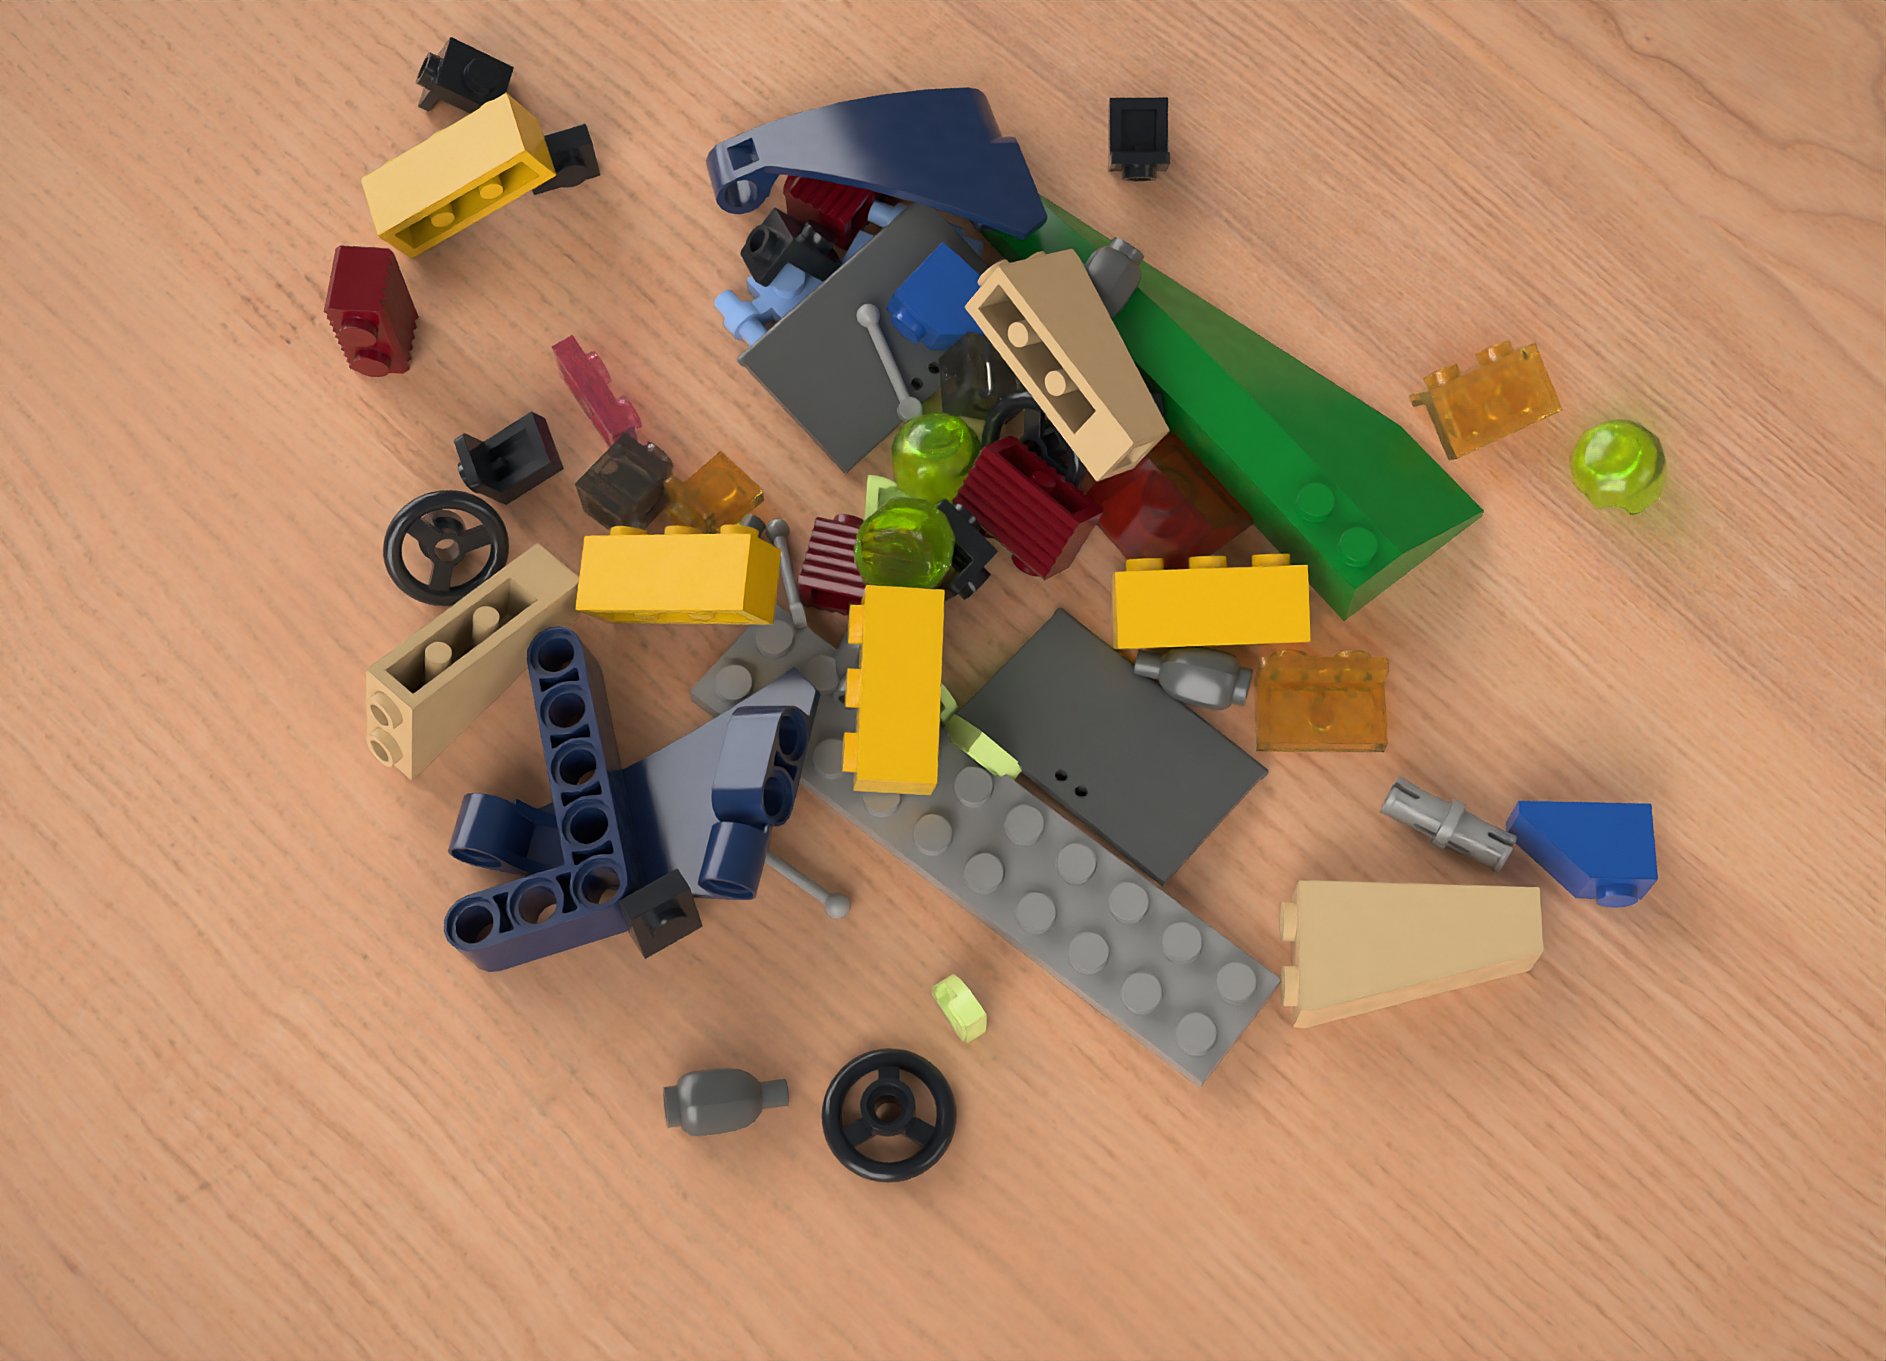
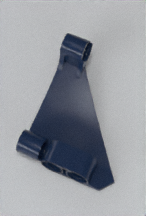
(908, 145)
(692, 805)

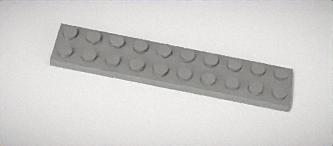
(1023, 872)

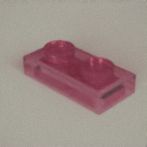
(588, 382)

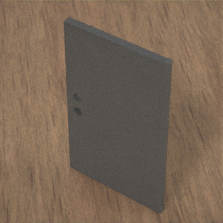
(825, 361)
(1145, 760)

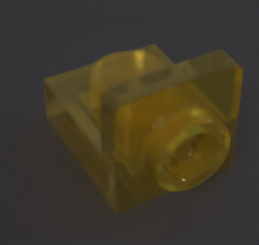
(712, 496)

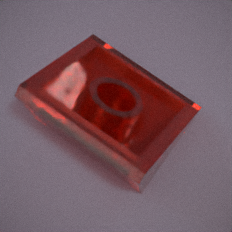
(1168, 507)

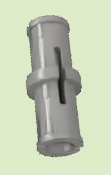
(1448, 824)

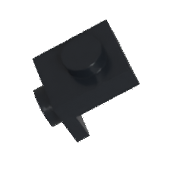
(462, 77)
(1138, 137)
(571, 157)
(788, 240)
(509, 460)
(970, 552)
(660, 913)

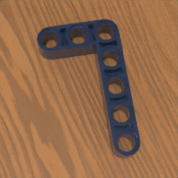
(579, 813)

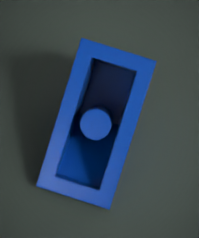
(933, 301)
(1590, 847)

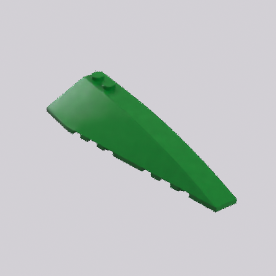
(1288, 444)

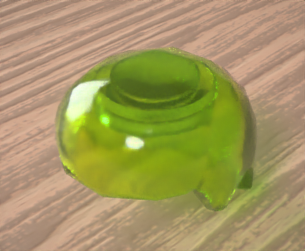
(933, 456)
(1619, 466)
(904, 545)

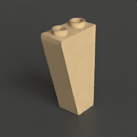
(1069, 358)
(463, 660)
(1400, 942)

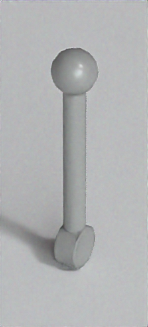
(909, 407)
(777, 532)
(835, 904)

